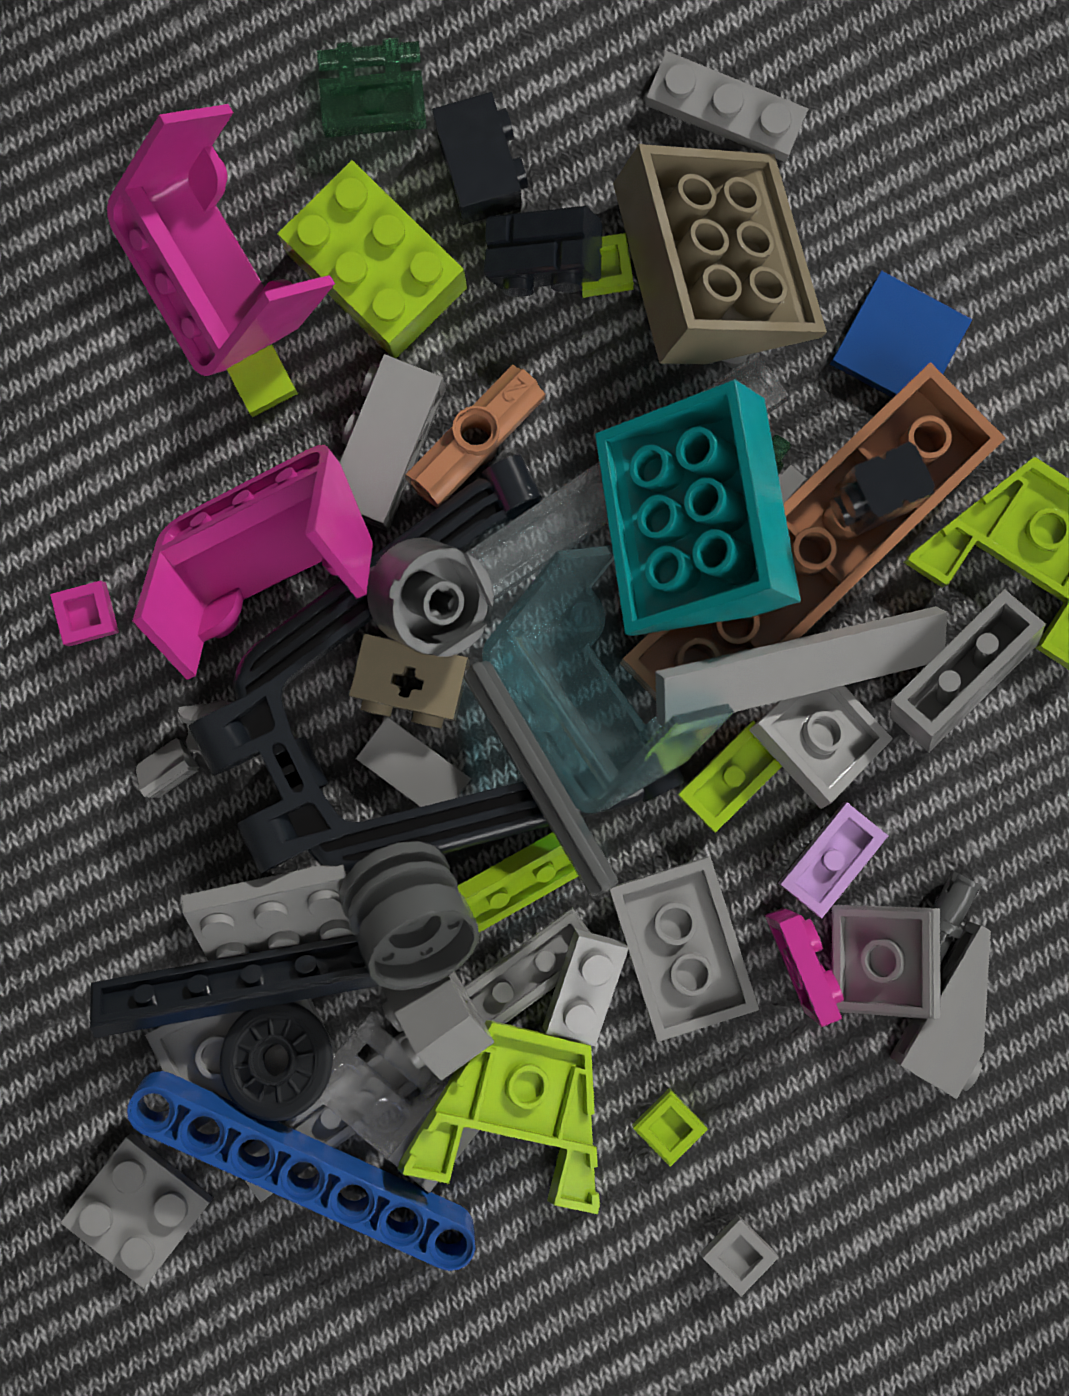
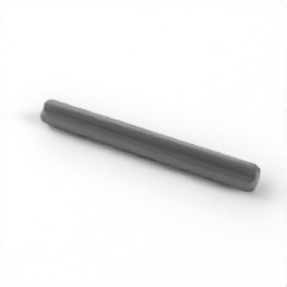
(540, 778)

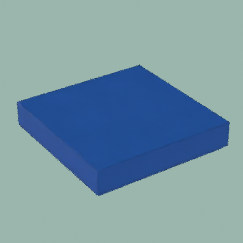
(898, 336)

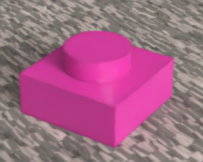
(84, 613)

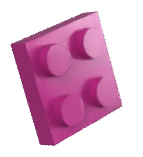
(814, 985)

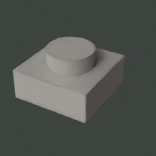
(739, 1255)

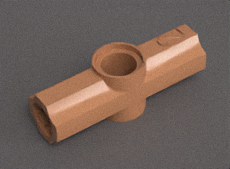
(495, 412)

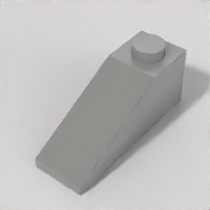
(949, 1047)

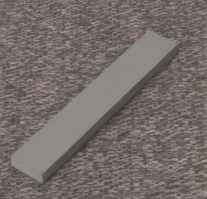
(803, 664)

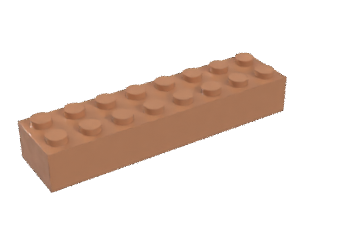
(825, 555)

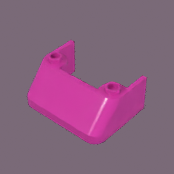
(189, 255)
(247, 544)

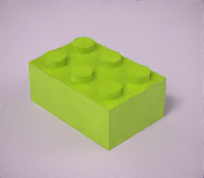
(379, 258)

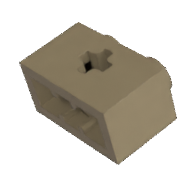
(385, 660)

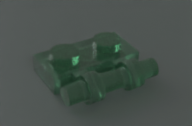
(372, 101)

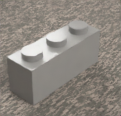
(388, 435)
(966, 670)

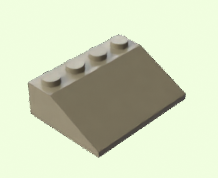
(715, 253)

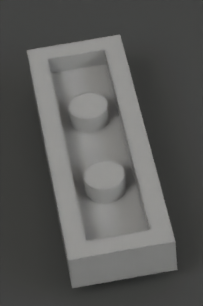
(726, 106)

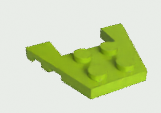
(1024, 528)
(524, 1090)

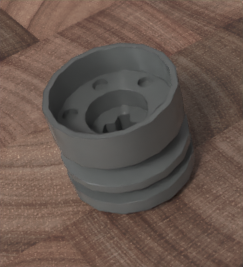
(408, 915)

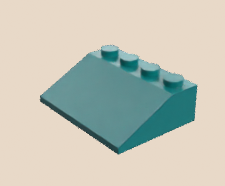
(697, 512)

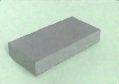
(412, 766)

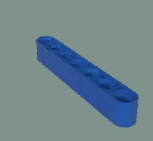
(317, 1193)

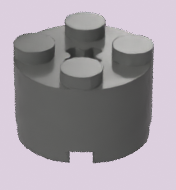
(430, 596)

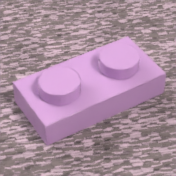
(833, 859)

